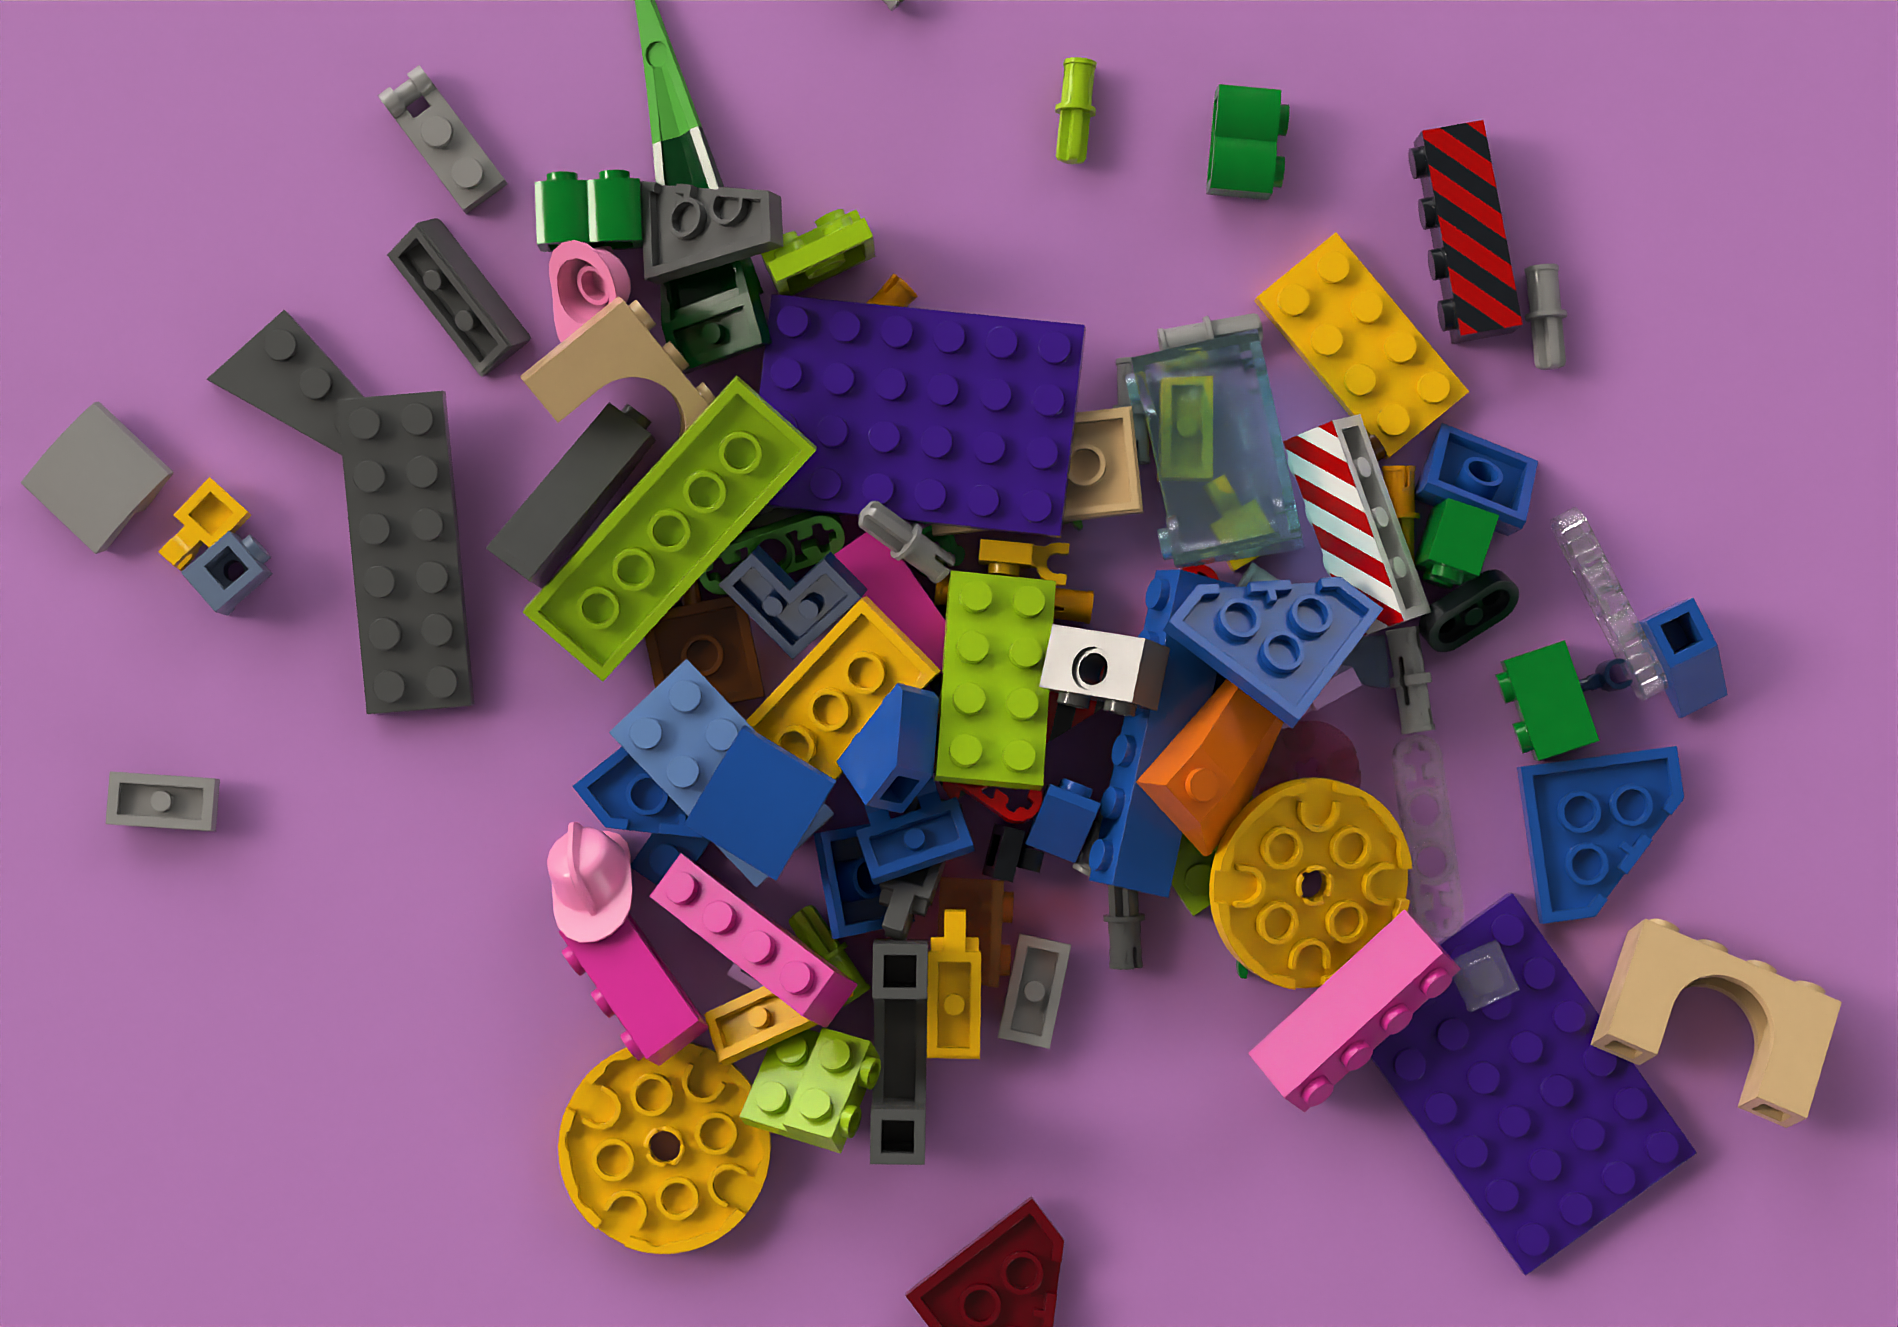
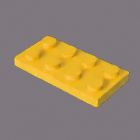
(1361, 344)
(841, 687)

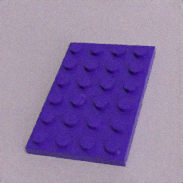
(926, 412)
(1523, 1104)

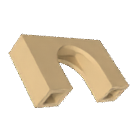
(612, 348)
(1787, 1017)

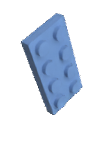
(682, 738)

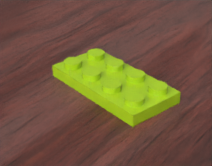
(990, 681)

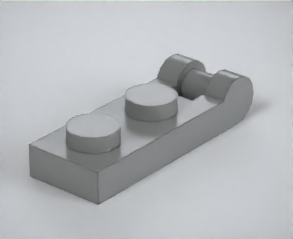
(444, 141)

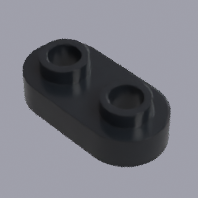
(1469, 610)

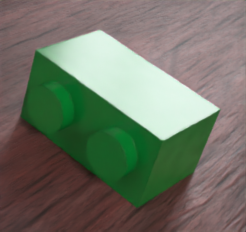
(1454, 543)
(1547, 701)

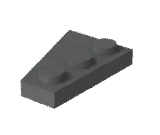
(705, 228)
(289, 380)

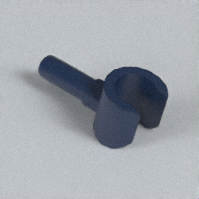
(1602, 679)

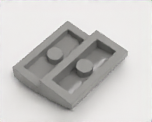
(97, 477)

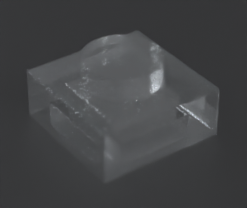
(1484, 976)

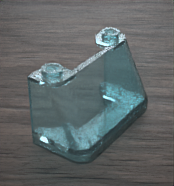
(1217, 451)

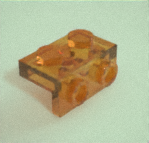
(986, 910)

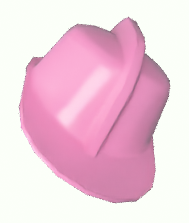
(584, 283)
(590, 882)

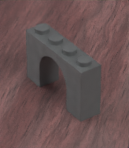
(901, 1043)

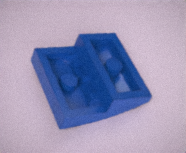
(760, 802)

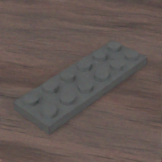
(405, 552)

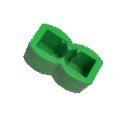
(1245, 142)
(589, 211)

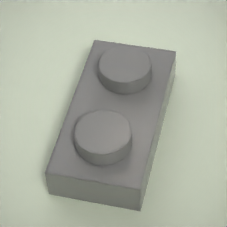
(162, 801)
(1034, 991)

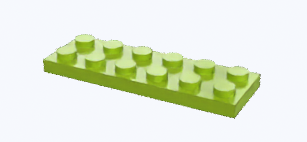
(670, 528)

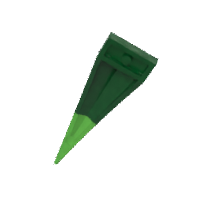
(718, 309)

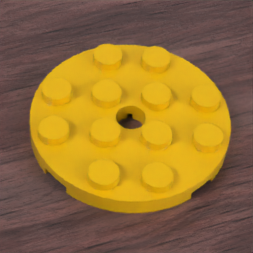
(1261, 870)
(654, 1201)

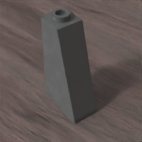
(573, 494)

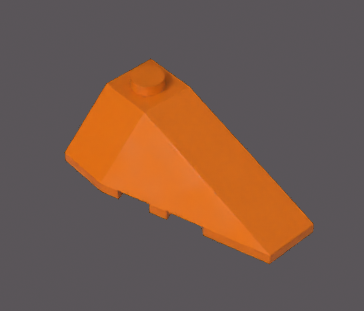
(1213, 765)

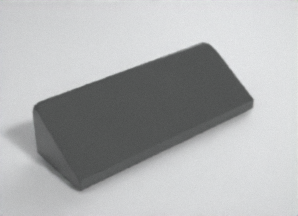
(458, 295)

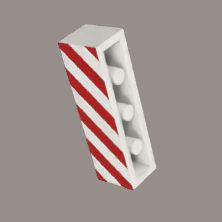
(1356, 518)

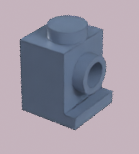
(210, 571)

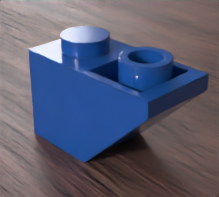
(1687, 656)
(894, 749)
(1063, 820)

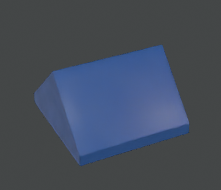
(1478, 475)
(847, 884)

